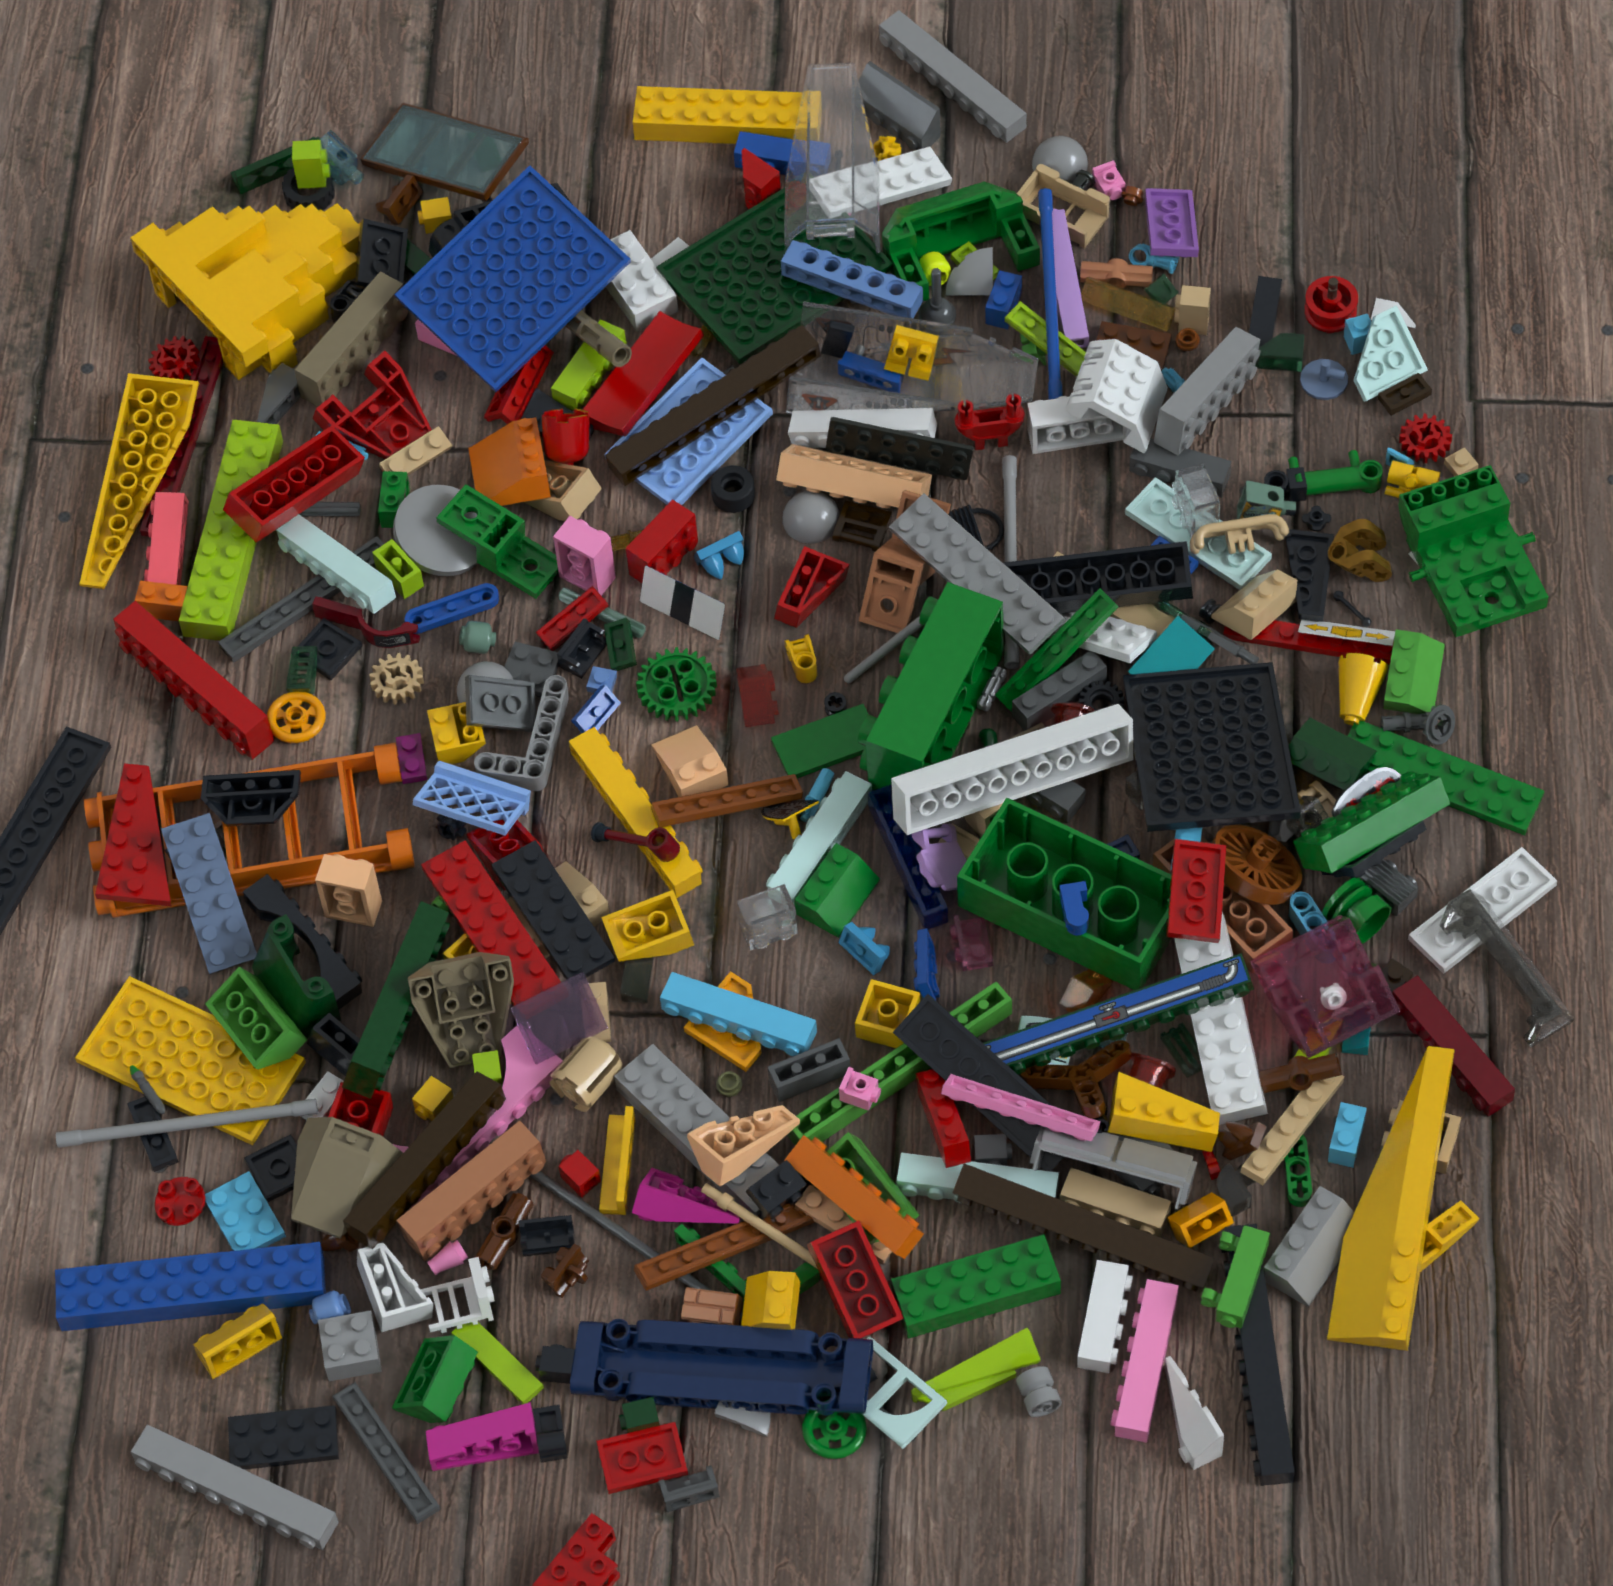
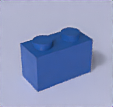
(1003, 298)

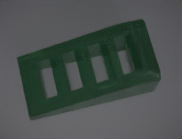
(310, 676)

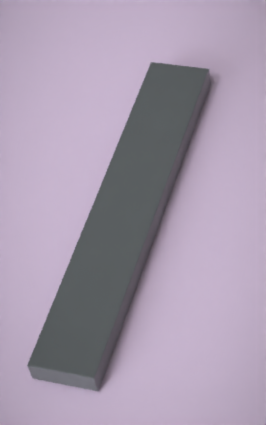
(386, 1453)

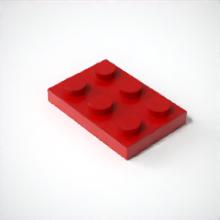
(642, 1457)

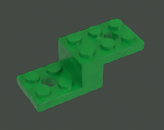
(499, 541)

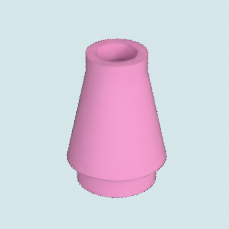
(448, 1257)

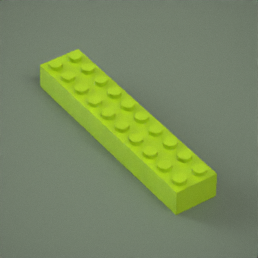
(224, 547)

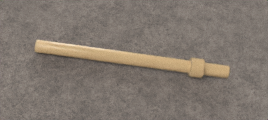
(727, 1202)

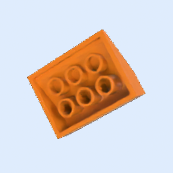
(511, 464)

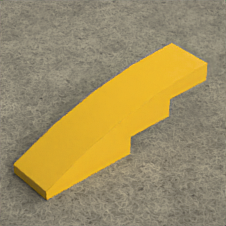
(1446, 1231)

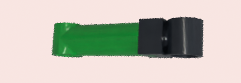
(1301, 484)

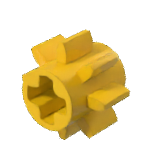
(886, 147)

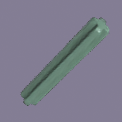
(608, 615)

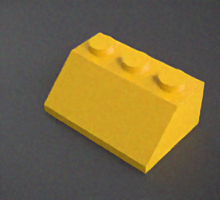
(237, 1340)

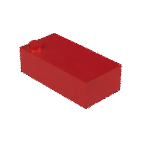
(361, 1111)
(855, 1281)

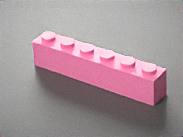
(1146, 1360)

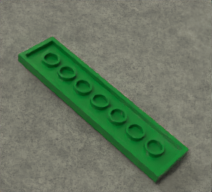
(1467, 785)

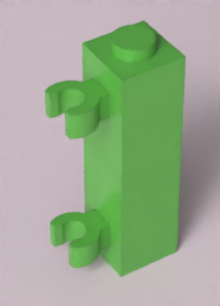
(1242, 1276)

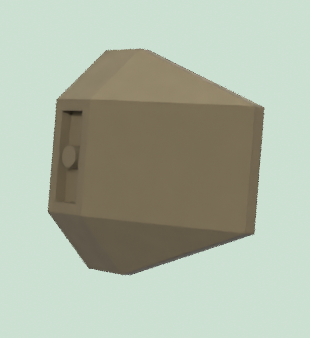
(464, 1003)
(336, 1171)

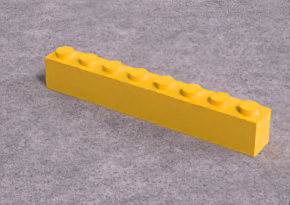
(631, 806)

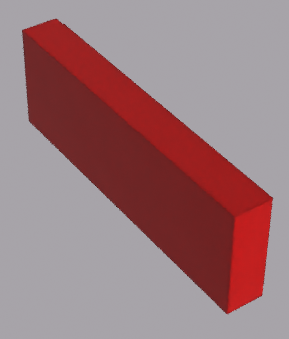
(564, 623)

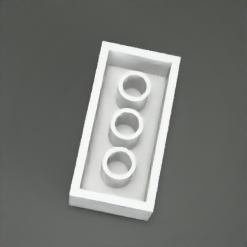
(640, 287)
(1054, 428)

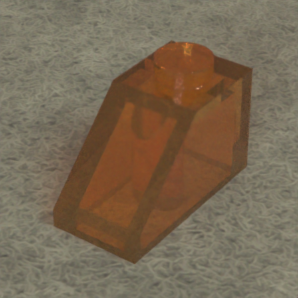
(1085, 990)

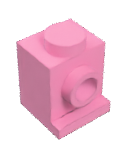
(1108, 180)
(860, 1097)

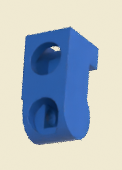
(1075, 915)

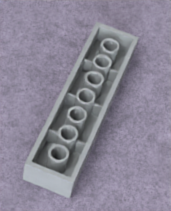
(678, 1107)

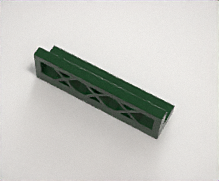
(264, 170)

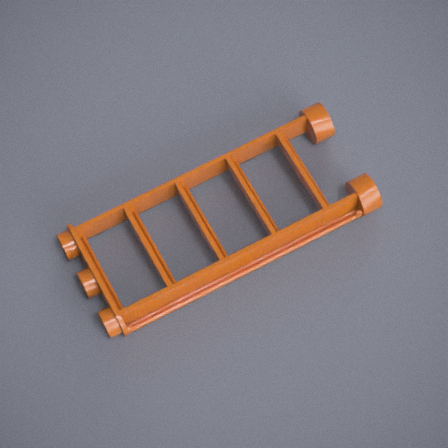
(291, 873)

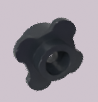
(1316, 524)

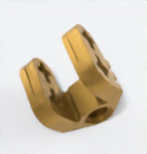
(1364, 562)

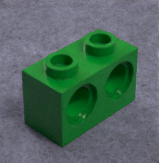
(394, 490)

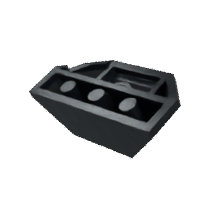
(250, 796)

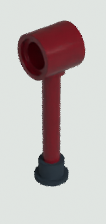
(658, 840)

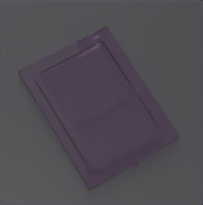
(559, 1017)

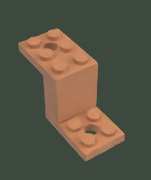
(896, 576)

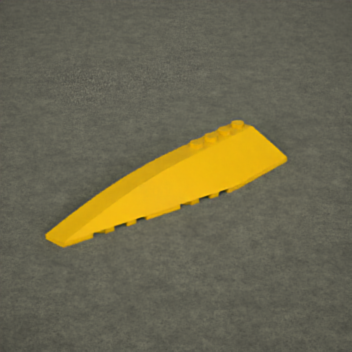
(1389, 1226)

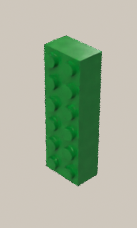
(1371, 822)
(976, 1286)

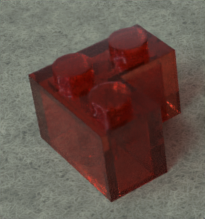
(755, 692)

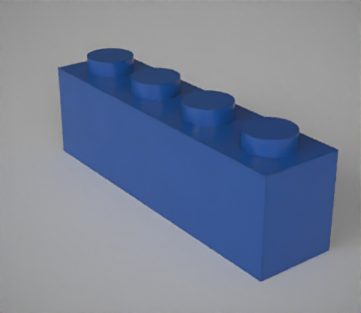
(768, 148)

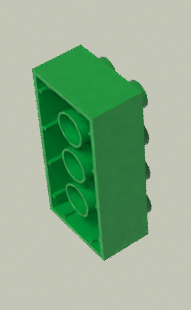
(937, 687)
(1017, 882)

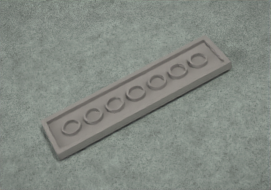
(972, 566)

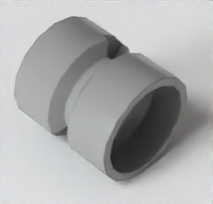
(1038, 1392)

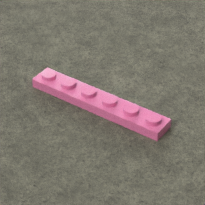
(1020, 1107)

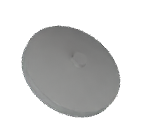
(426, 541)

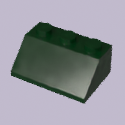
(1329, 754)

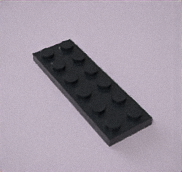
(552, 911)

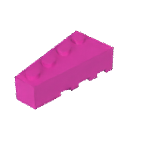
(483, 1438)

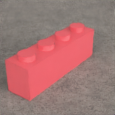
(167, 538)

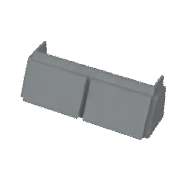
(1123, 1156)

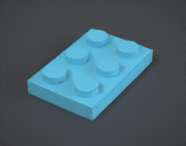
(244, 1214)

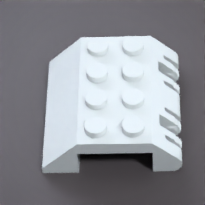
(1121, 387)

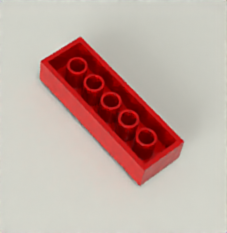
(293, 483)

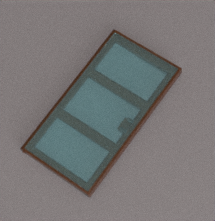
(444, 151)

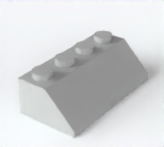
(1310, 1248)

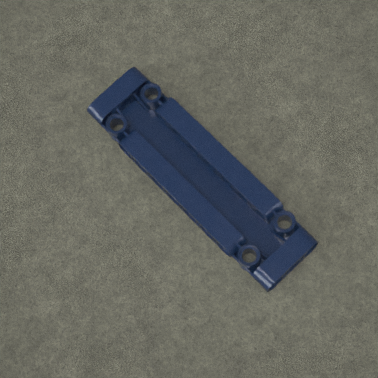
(725, 1363)

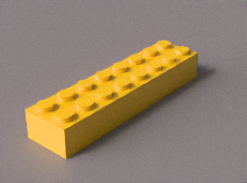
(712, 114)

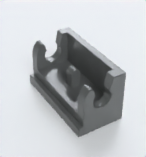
(689, 1490)

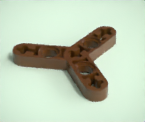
(1082, 1077)

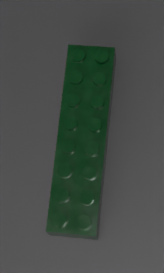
(394, 1003)

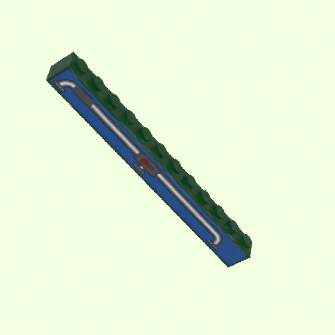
(1123, 1014)

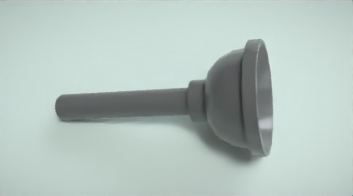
(937, 308)

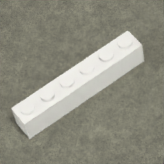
(812, 427)

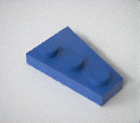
(925, 965)

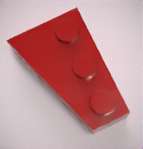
(809, 585)

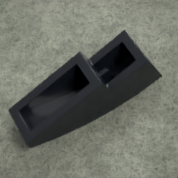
(1265, 308)

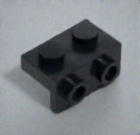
(776, 1190)

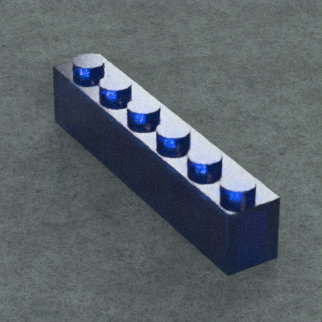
(903, 850)

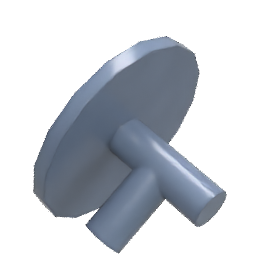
(1324, 379)

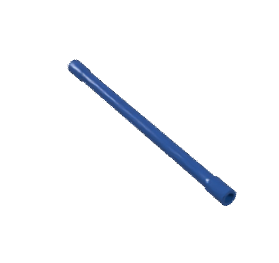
(1046, 208)

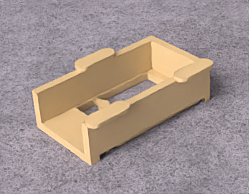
(1092, 201)

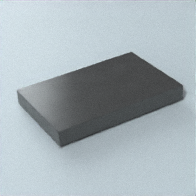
(500, 703)

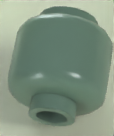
(477, 637)

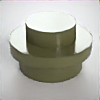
(729, 1084)

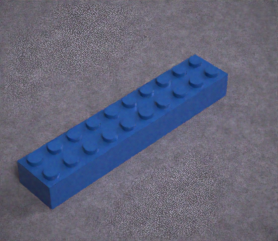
(189, 1286)

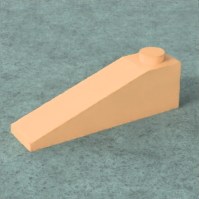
(734, 1145)

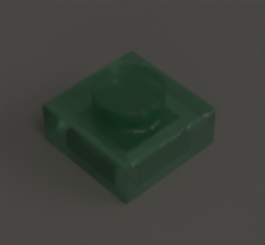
(1161, 289)

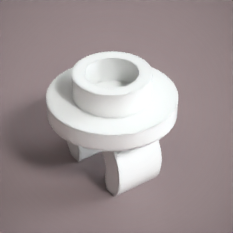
(1333, 996)

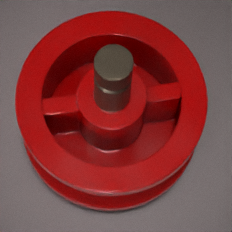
(1330, 303)

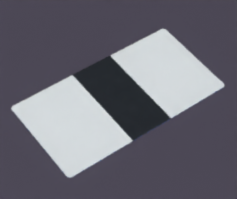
(682, 602)

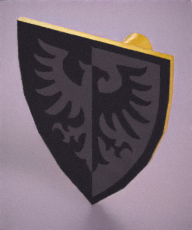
(786, 813)

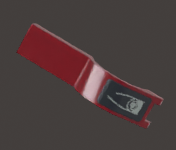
(354, 618)

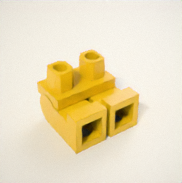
(912, 344)

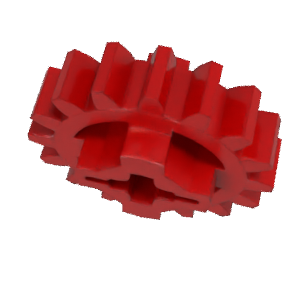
(174, 358)
(1425, 438)

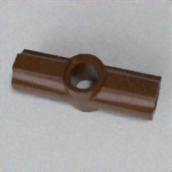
(1300, 1073)
(497, 1244)

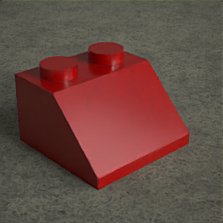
(759, 179)

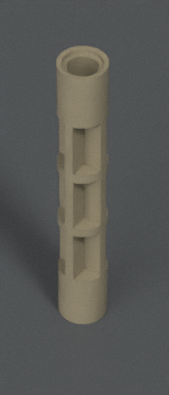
(600, 339)

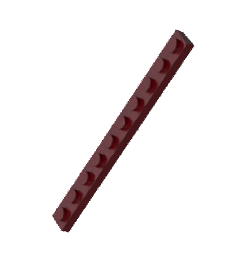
(207, 375)

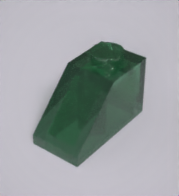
(1282, 353)

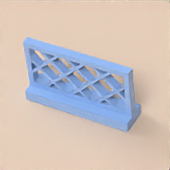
(474, 788)

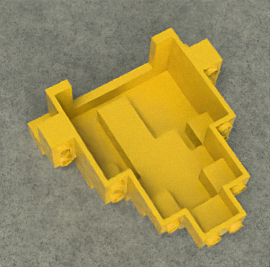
(254, 275)

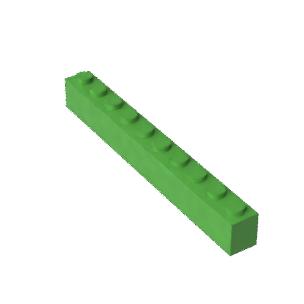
(899, 1068)

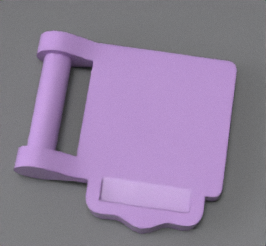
(940, 861)

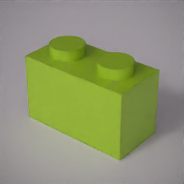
(310, 164)
(399, 568)

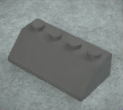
(899, 108)

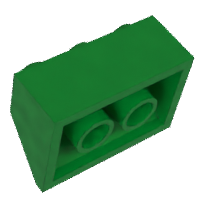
(836, 890)
(435, 1379)

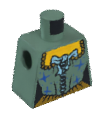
(1262, 500)

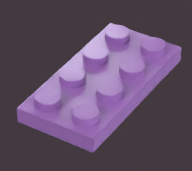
(1171, 222)

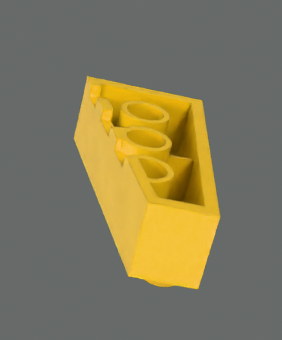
(1160, 1116)

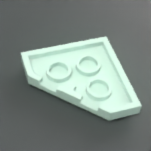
(1387, 355)

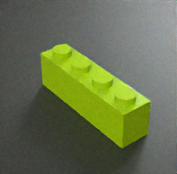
(583, 373)

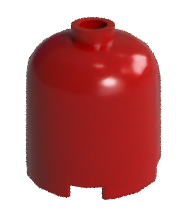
(565, 435)

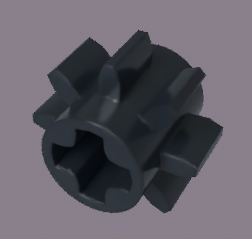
(450, 828)

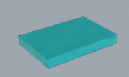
(1175, 649)

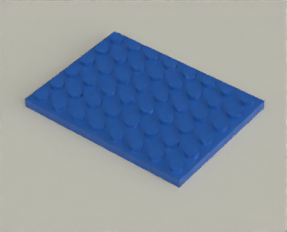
(512, 278)

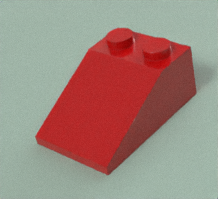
(494, 846)

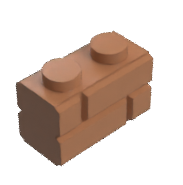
(711, 1307)

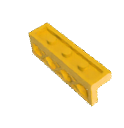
(617, 1163)

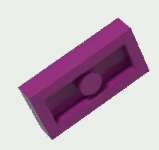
(411, 758)

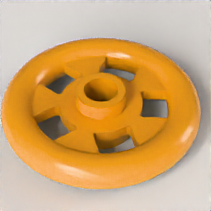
(295, 699)

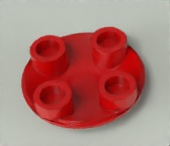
(179, 1200)

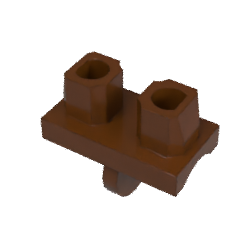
(568, 1272)

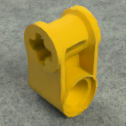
(802, 655)

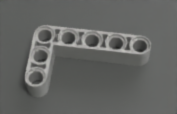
(539, 743)

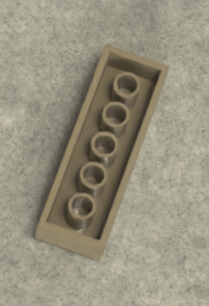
(351, 340)

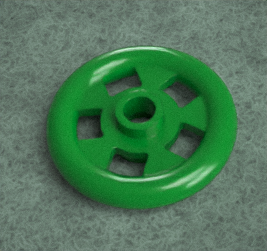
(821, 1446)

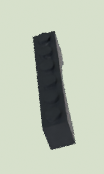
(269, 903)

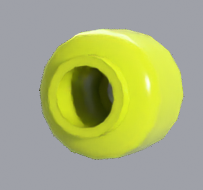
(935, 260)

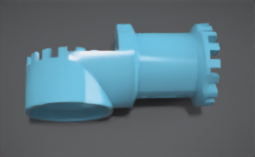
(1164, 262)

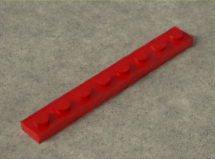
(1286, 636)

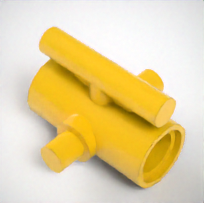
(1408, 478)

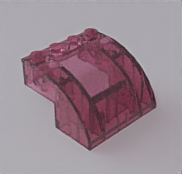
(1314, 960)

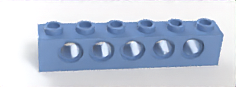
(851, 280)

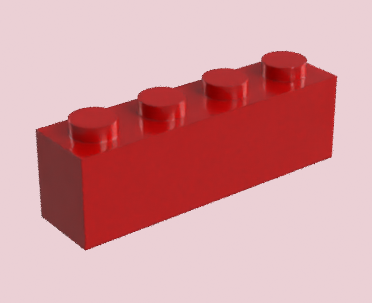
(943, 1119)

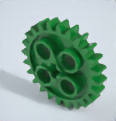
(698, 678)

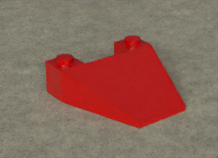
(385, 419)

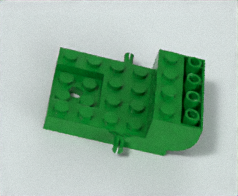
(1470, 551)

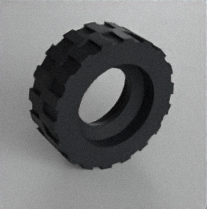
(319, 200)

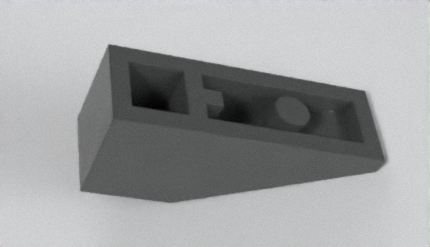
(279, 394)

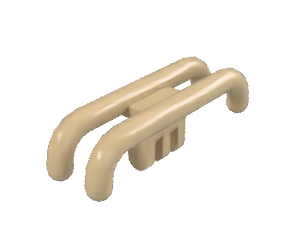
(1239, 531)

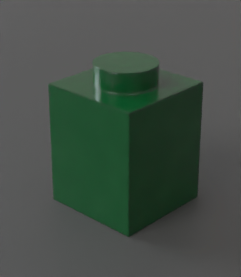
(639, 1415)

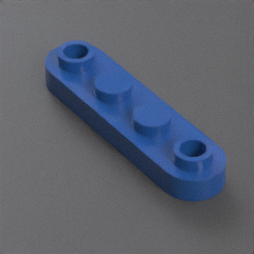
(453, 607)

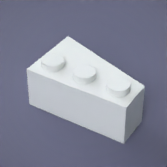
(390, 1289)

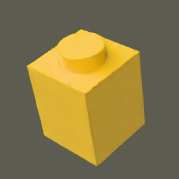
(434, 213)
(431, 1099)

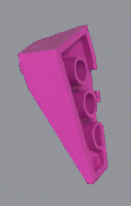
(666, 1199)

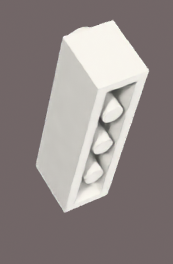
(1103, 1316)

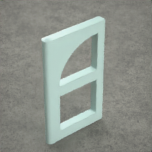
(905, 1427)

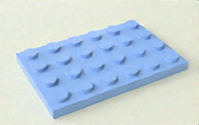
(694, 464)

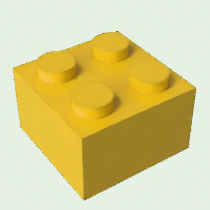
(883, 1011)

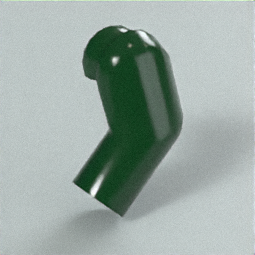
(988, 736)

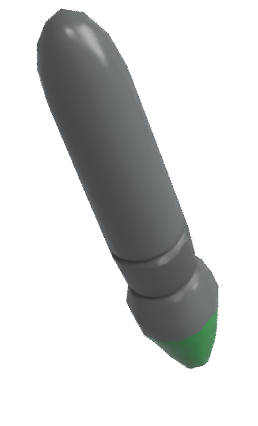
(138, 1076)

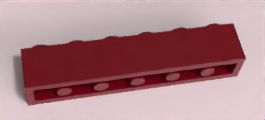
(1438, 1028)

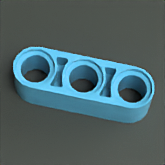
(1305, 917)

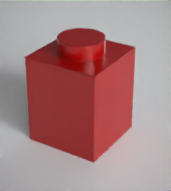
(579, 1173)

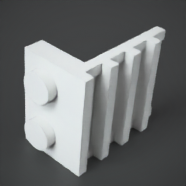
(477, 1296)

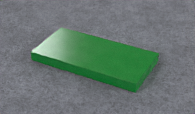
(821, 742)

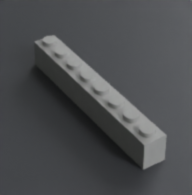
(952, 76)
(234, 1487)

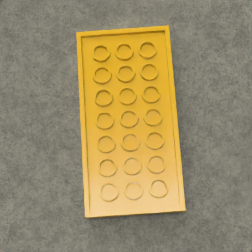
(183, 1058)

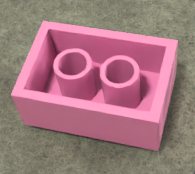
(584, 555)

